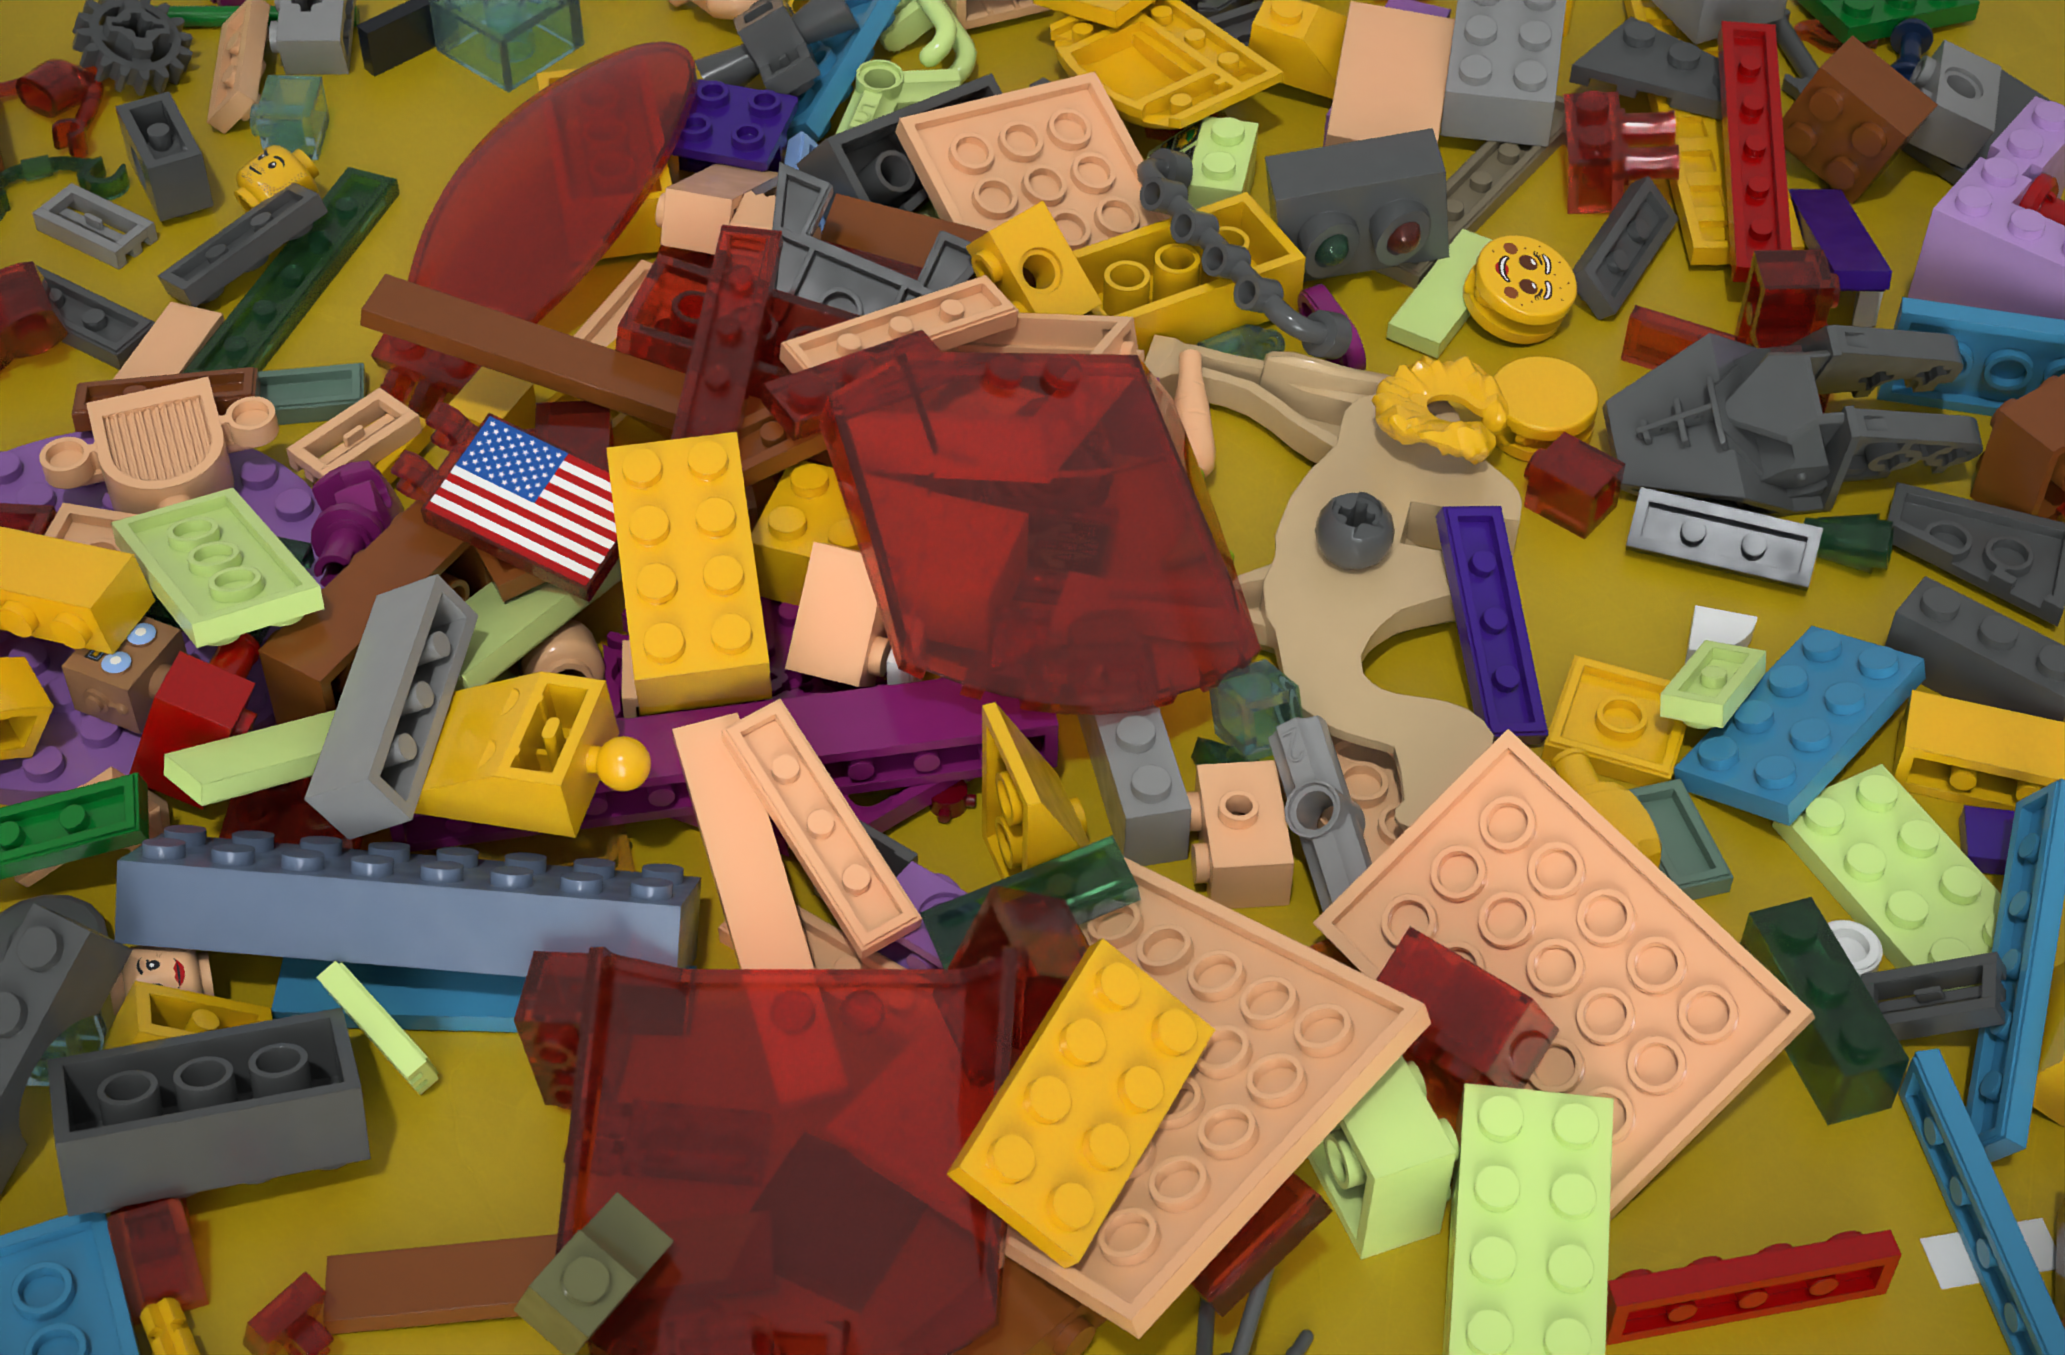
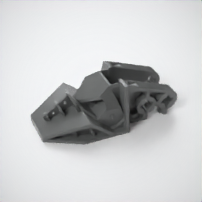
(1751, 428)

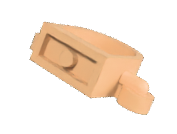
(160, 445)

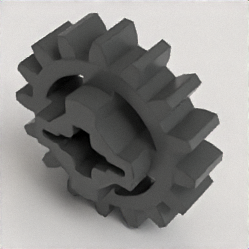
(132, 43)

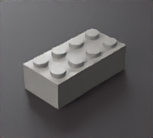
(1504, 70)

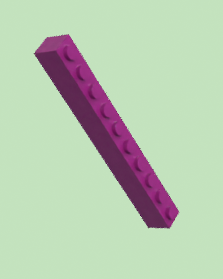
(862, 737)

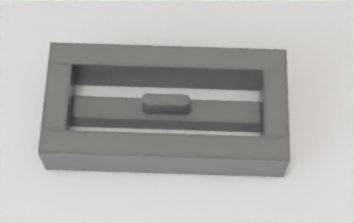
(88, 232)

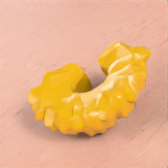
(1404, 414)

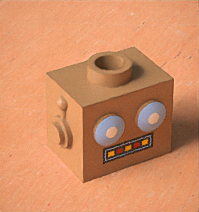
(124, 684)

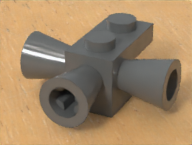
(778, 45)

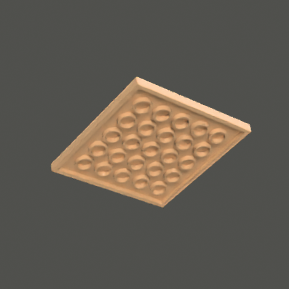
(1284, 1066)

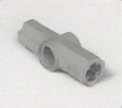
(1312, 784)

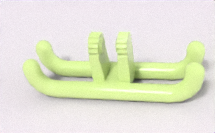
(916, 18)

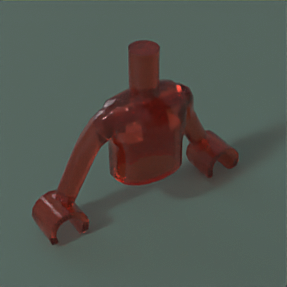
(53, 90)

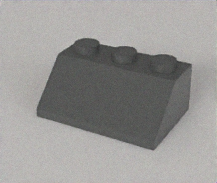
(1979, 653)

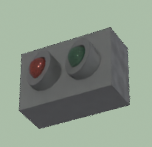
(1362, 203)

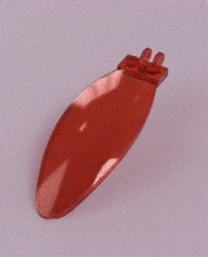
(544, 200)

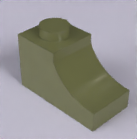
(592, 1275)

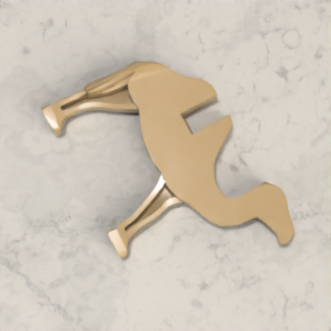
(1330, 617)

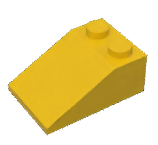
(1023, 800)

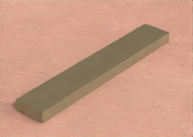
(1484, 187)

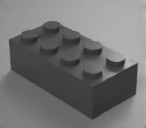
(206, 1111)

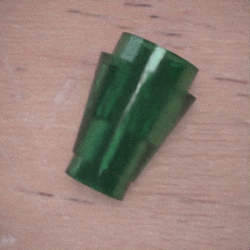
(1855, 540)

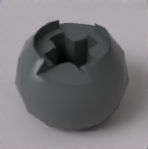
(1354, 530)

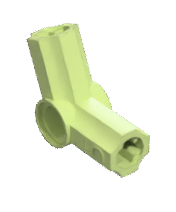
(886, 88)

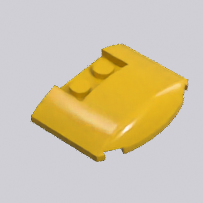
(1163, 64)

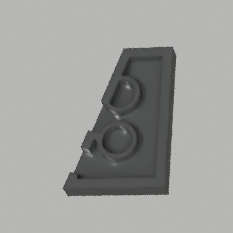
(1654, 62)
(1986, 545)

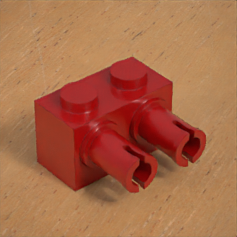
(195, 707)

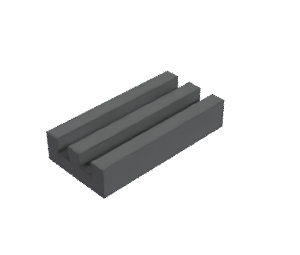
(1937, 1010)

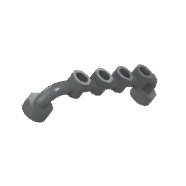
(1164, 191)

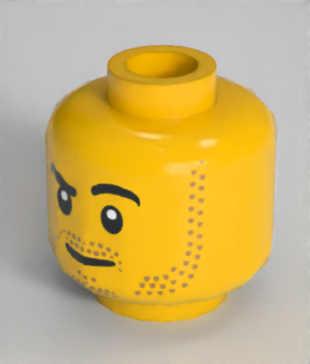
(272, 172)

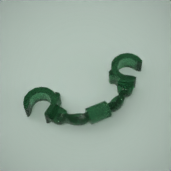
(89, 175)

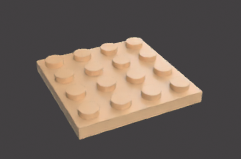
(1030, 147)

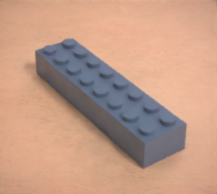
(396, 904)

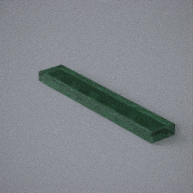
(298, 275)

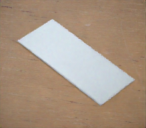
(1953, 1264)

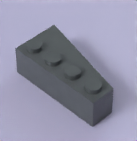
(871, 160)

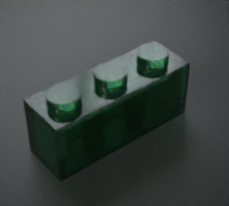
(1848, 1050)

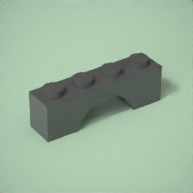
(47, 983)

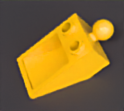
(530, 754)

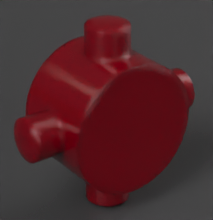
(952, 802)

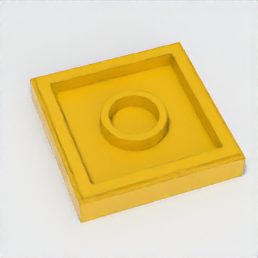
(1617, 722)

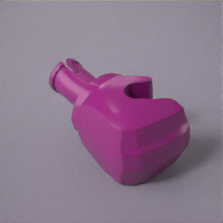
(355, 510)

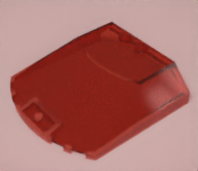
(1038, 529)
(796, 1146)

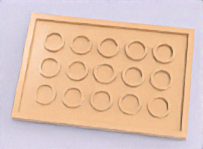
(1616, 955)

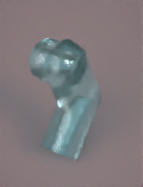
(1246, 341)

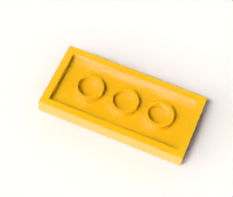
(1081, 1103)

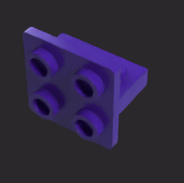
(735, 128)

